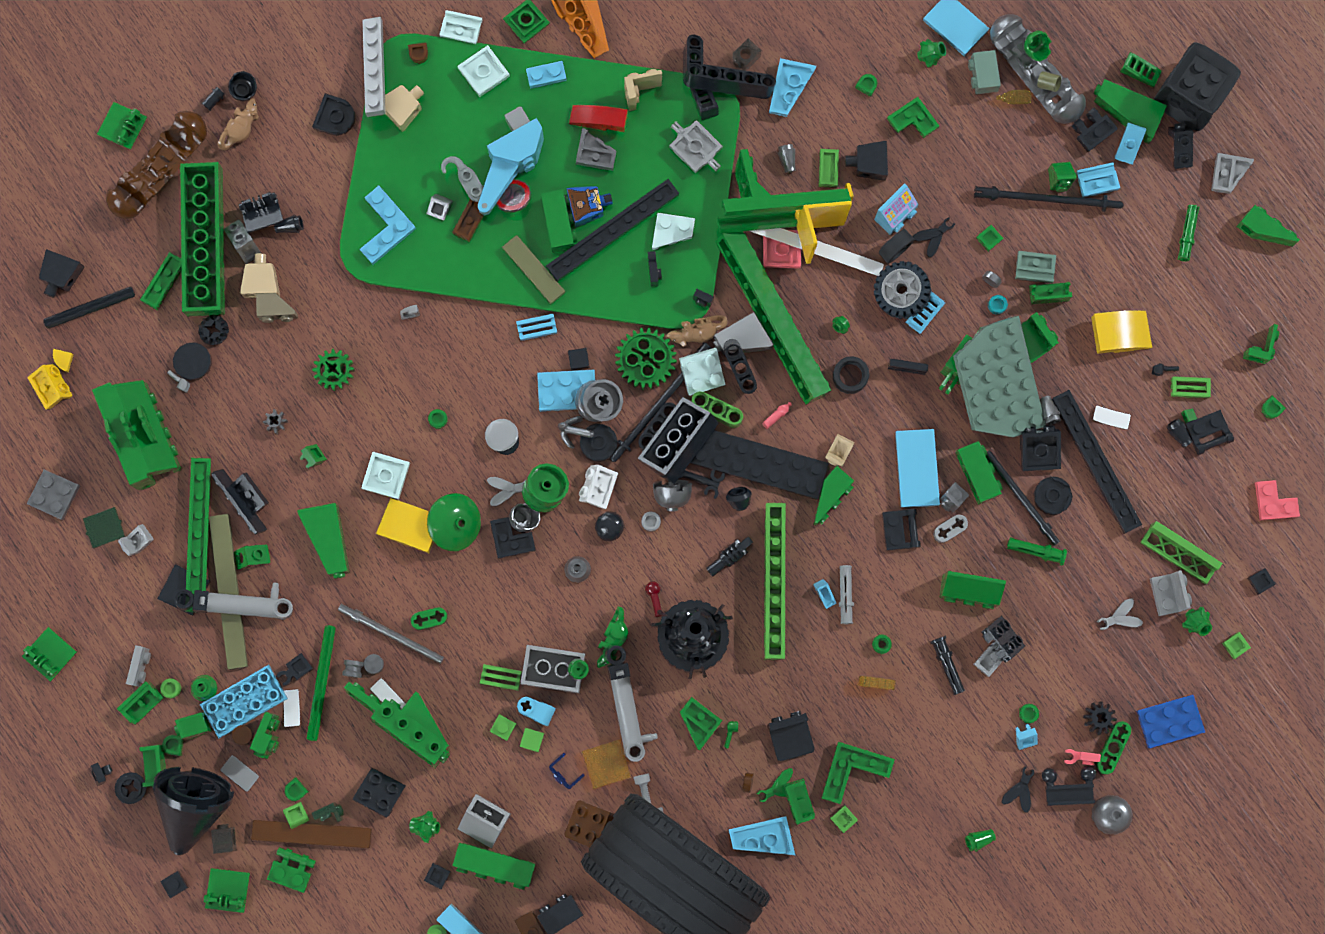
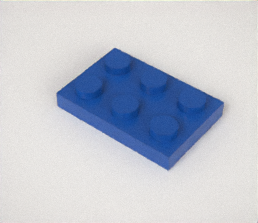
(1170, 721)

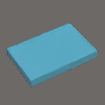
(956, 25)

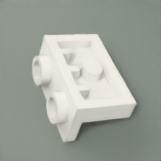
(598, 486)

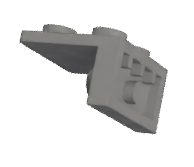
(1171, 593)

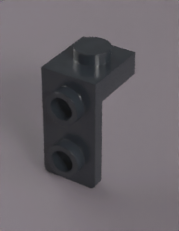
(1182, 145)

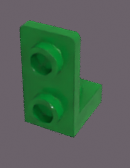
(1257, 354)

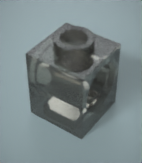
(749, 48)
(223, 839)

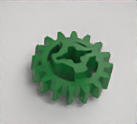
(338, 364)

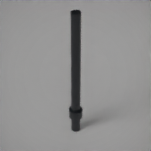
(1045, 528)

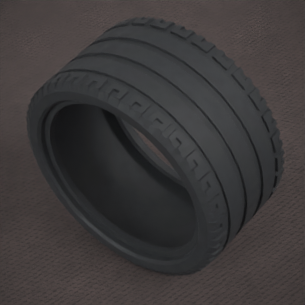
(671, 874)

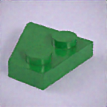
(699, 722)

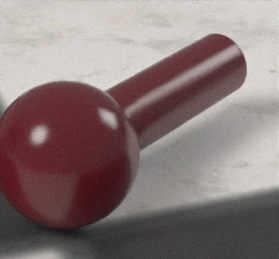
(653, 589)

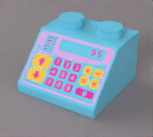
(897, 210)

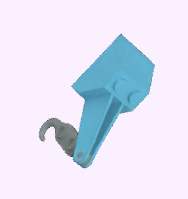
(509, 156)

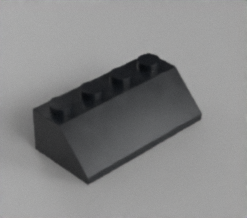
(678, 440)

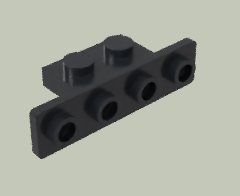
(245, 498)

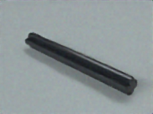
(89, 307)

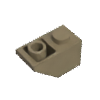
(272, 307)

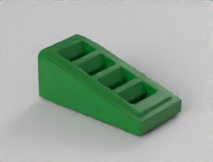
(1138, 61)

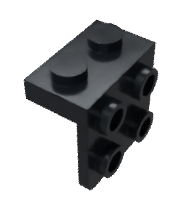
(791, 736)

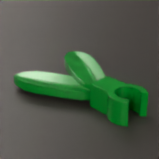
(777, 787)

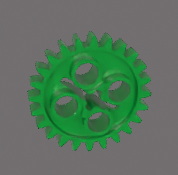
(656, 345)

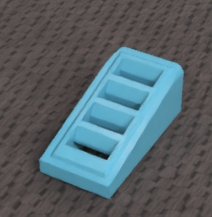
(937, 301)

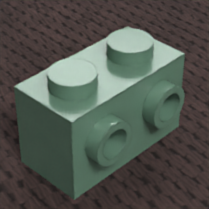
(984, 72)

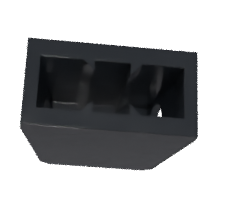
(870, 160)
(59, 272)

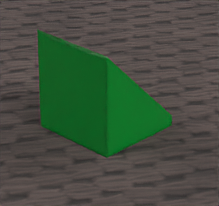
(1188, 415)

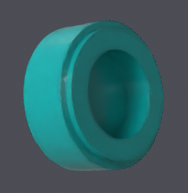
(997, 304)

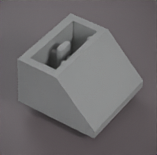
(484, 821)

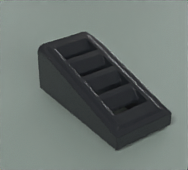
(708, 109)

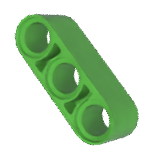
(727, 409)

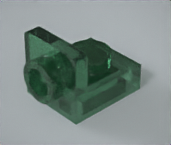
(325, 812)

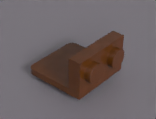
(587, 823)

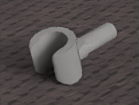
(183, 385)

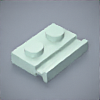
(461, 27)

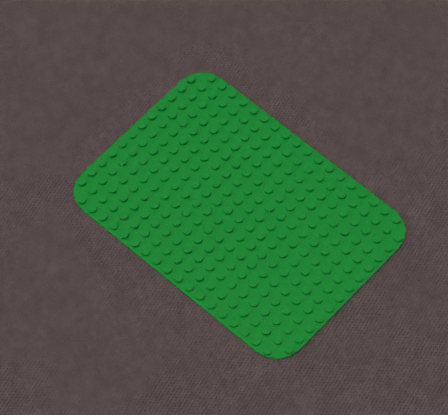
(462, 124)

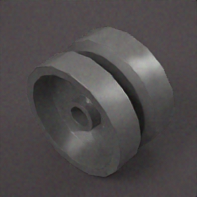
(603, 409)

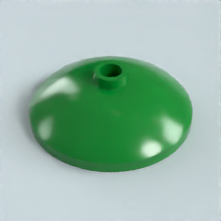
(444, 519)

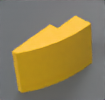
(1121, 331)
(406, 525)

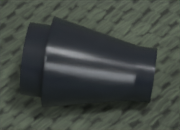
(292, 224)
(1179, 432)

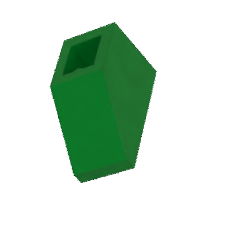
(1061, 176)
(192, 726)

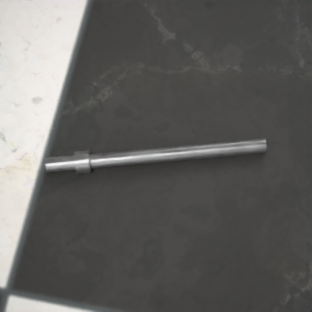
(358, 616)

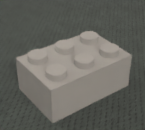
(549, 669)

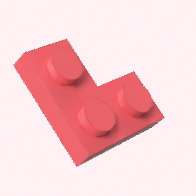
(1270, 506)

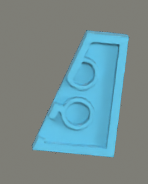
(789, 85)
(765, 836)

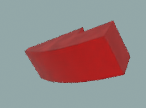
(599, 117)

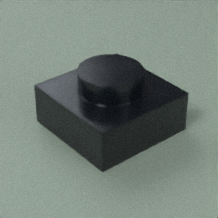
(702, 298)
(174, 884)

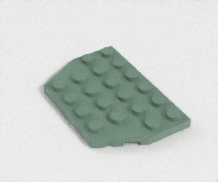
(999, 380)

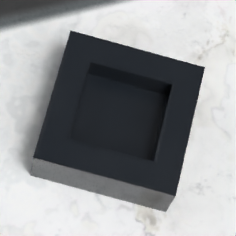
(578, 358)
(1261, 581)
(437, 876)

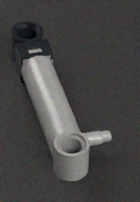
(235, 604)
(625, 704)

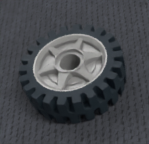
(912, 300)

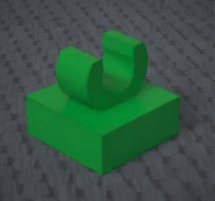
(312, 455)

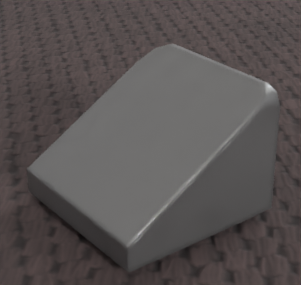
(439, 206)

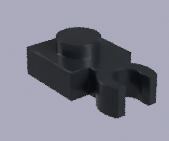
(655, 274)
(297, 668)

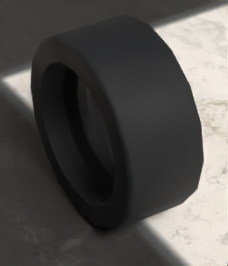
(896, 246)
(846, 361)

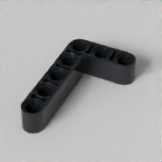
(722, 79)

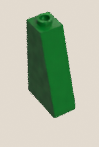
(1130, 107)
(326, 534)

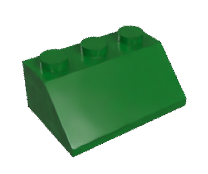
(972, 589)

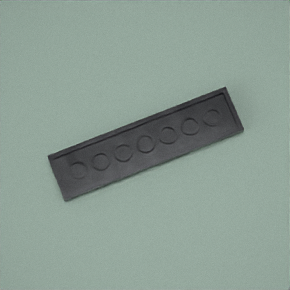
(762, 464)

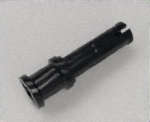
(944, 655)

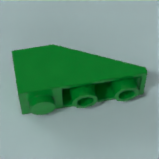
(1261, 226)
(832, 489)

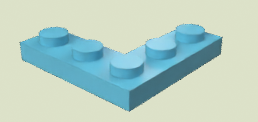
(398, 226)

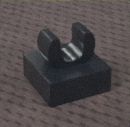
(99, 773)

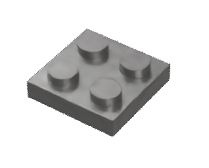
(53, 494)

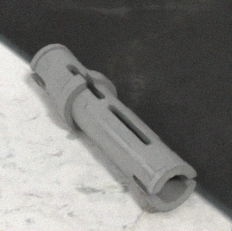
(845, 572)

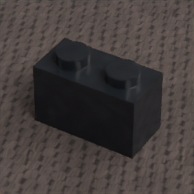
(560, 914)

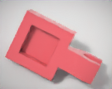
(1086, 758)

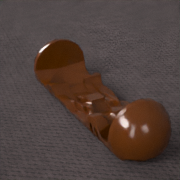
(162, 161)

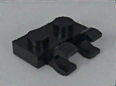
(1098, 132)

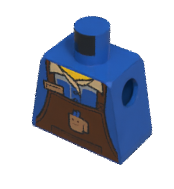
(587, 204)

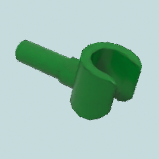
(732, 726)

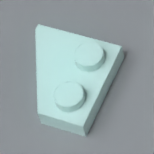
(671, 229)

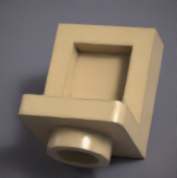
(839, 450)

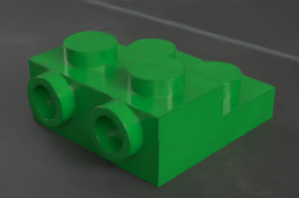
(264, 742)

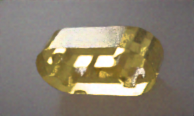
(878, 683)

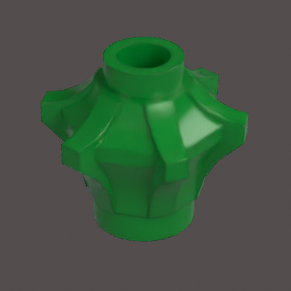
(931, 52)
(1198, 621)
(425, 826)

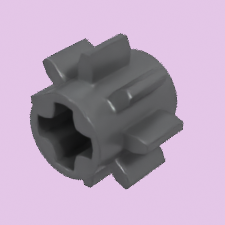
(279, 426)

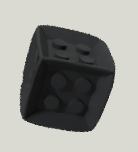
(1197, 86)

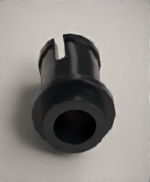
(213, 98)

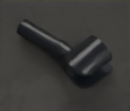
(1158, 369)

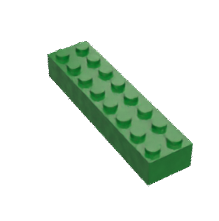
(202, 239)

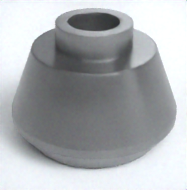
(583, 570)

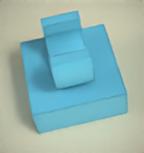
(1026, 738)

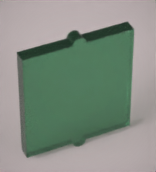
(104, 527)

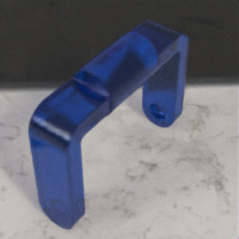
(558, 776)

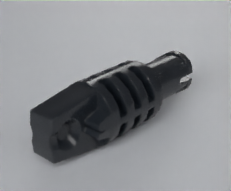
(729, 556)

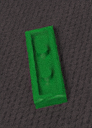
(162, 281)

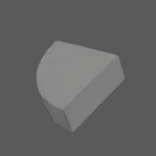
(409, 312)

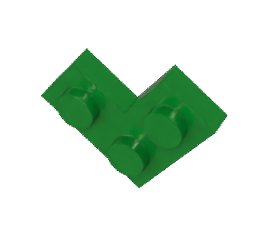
(915, 114)

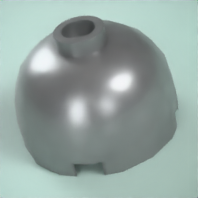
(672, 495)
(1112, 814)

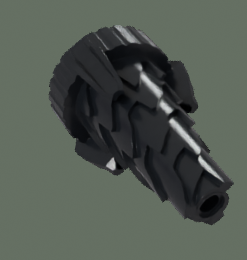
(689, 650)

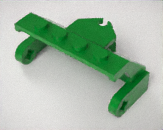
(137, 431)

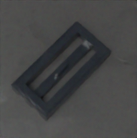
(907, 366)

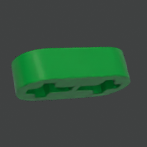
(427, 614)

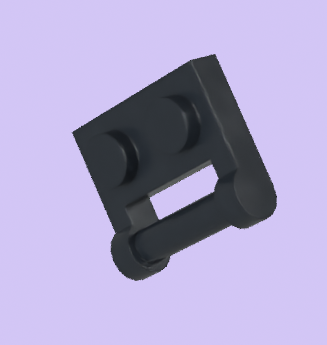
(1206, 426)
(894, 530)

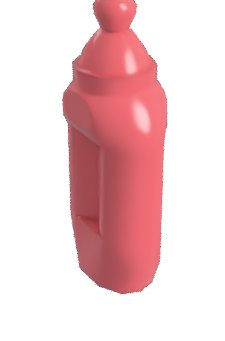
(780, 412)

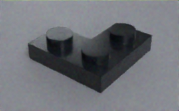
(507, 543)

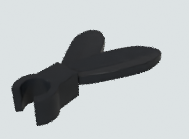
(935, 235)
(1020, 789)

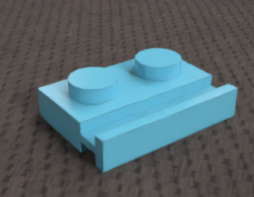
(1098, 180)

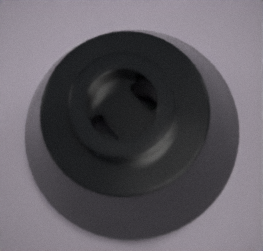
(739, 498)

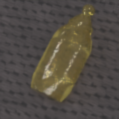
(1016, 97)

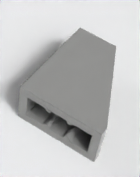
(748, 333)

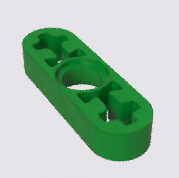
(1114, 732)

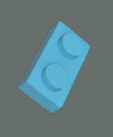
(546, 74)

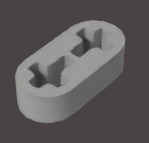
(947, 525)

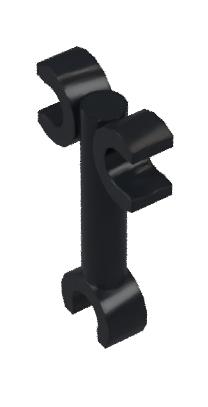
(712, 483)

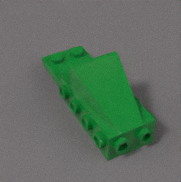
(414, 718)

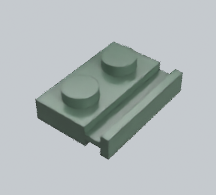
(1035, 267)

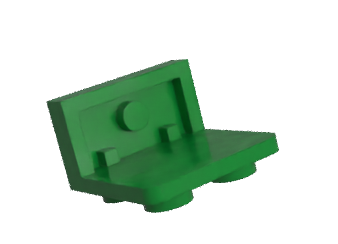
(1038, 337)

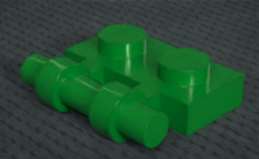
(290, 876)

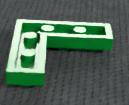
(847, 757)

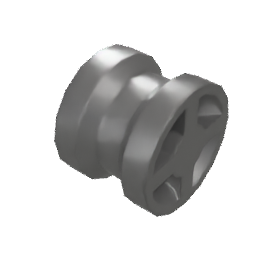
(352, 668)

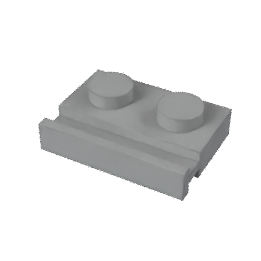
(136, 672)

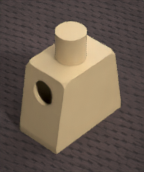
(403, 105)
(259, 278)

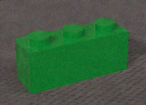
(558, 220)
(979, 472)

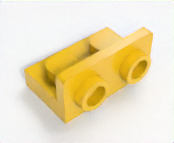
(49, 385)

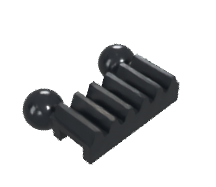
(1069, 793)

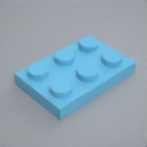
(559, 389)

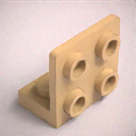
(635, 82)

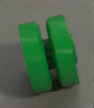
(545, 487)

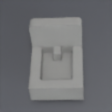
(136, 540)

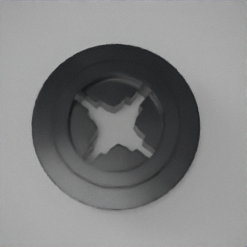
(217, 337)
(127, 779)

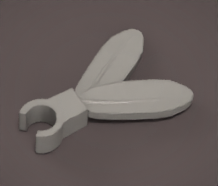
(508, 489)
(1119, 616)

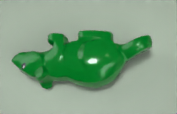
(616, 635)

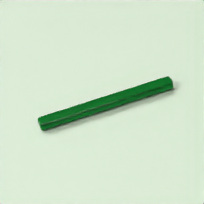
(321, 682)

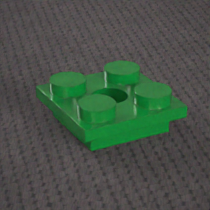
(529, 30)

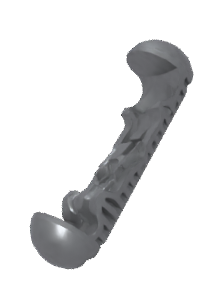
(1009, 38)

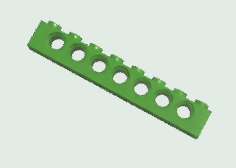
(774, 582)

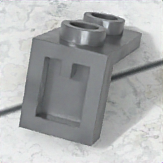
(242, 241)
(953, 498)

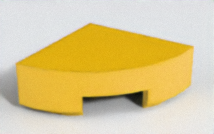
(62, 359)

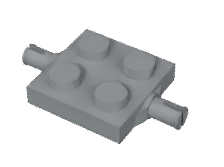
(695, 146)

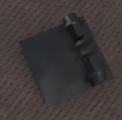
(262, 212)
(1005, 637)
(379, 792)

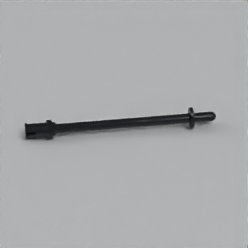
(994, 193)
(624, 445)

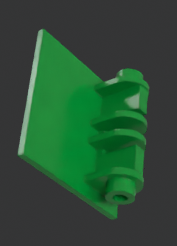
(122, 125)
(49, 654)
(227, 890)

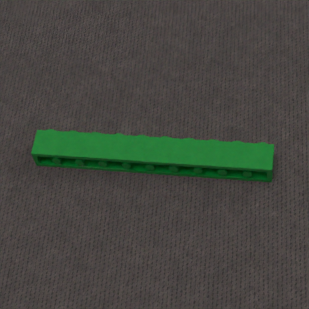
(773, 316)

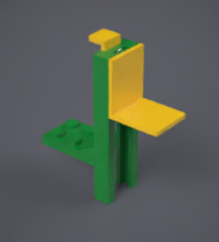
(764, 211)

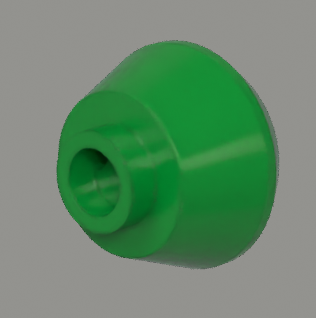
(208, 686)

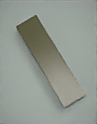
(533, 269)

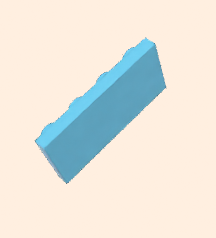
(917, 468)
(243, 701)

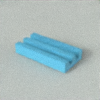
(534, 327)

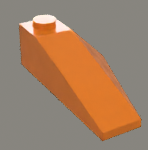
(586, 22)

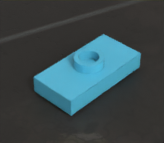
(1130, 143)

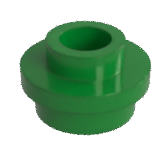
(840, 324)
(888, 644)

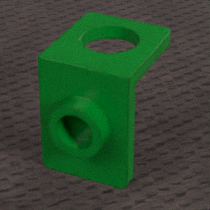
(252, 556)

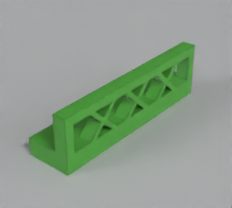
(1186, 547)

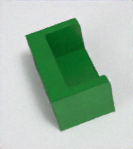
(153, 762)

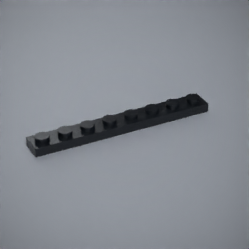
(612, 230)
(1096, 462)

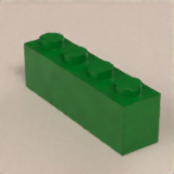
(495, 865)

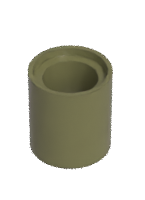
(1049, 81)

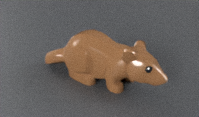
(240, 127)
(701, 331)

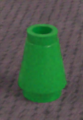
(978, 840)

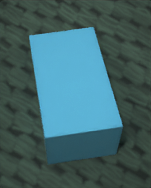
(825, 593)

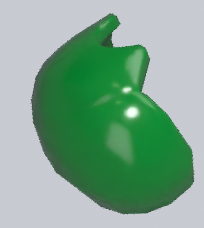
(1037, 45)

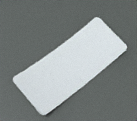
(1111, 417)
(291, 708)

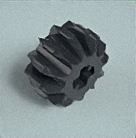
(1093, 719)

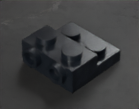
(1040, 448)

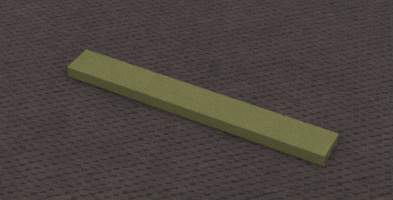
(228, 584)

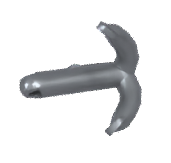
(566, 427)

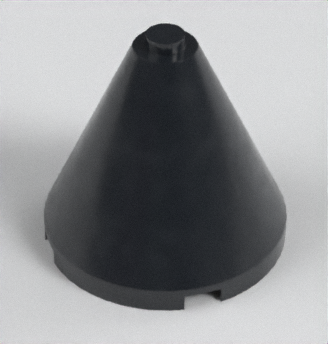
(189, 804)

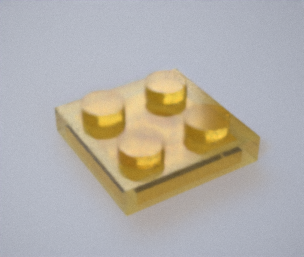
(606, 764)

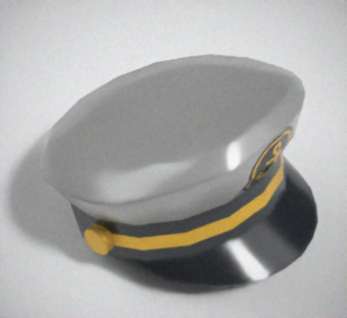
(502, 436)

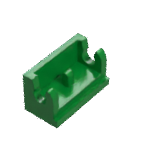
(1050, 293)
(140, 703)
(799, 801)

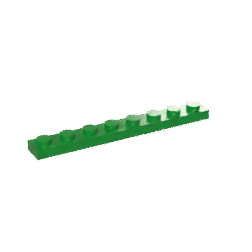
(198, 526)

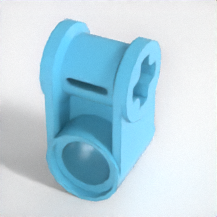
(539, 712)

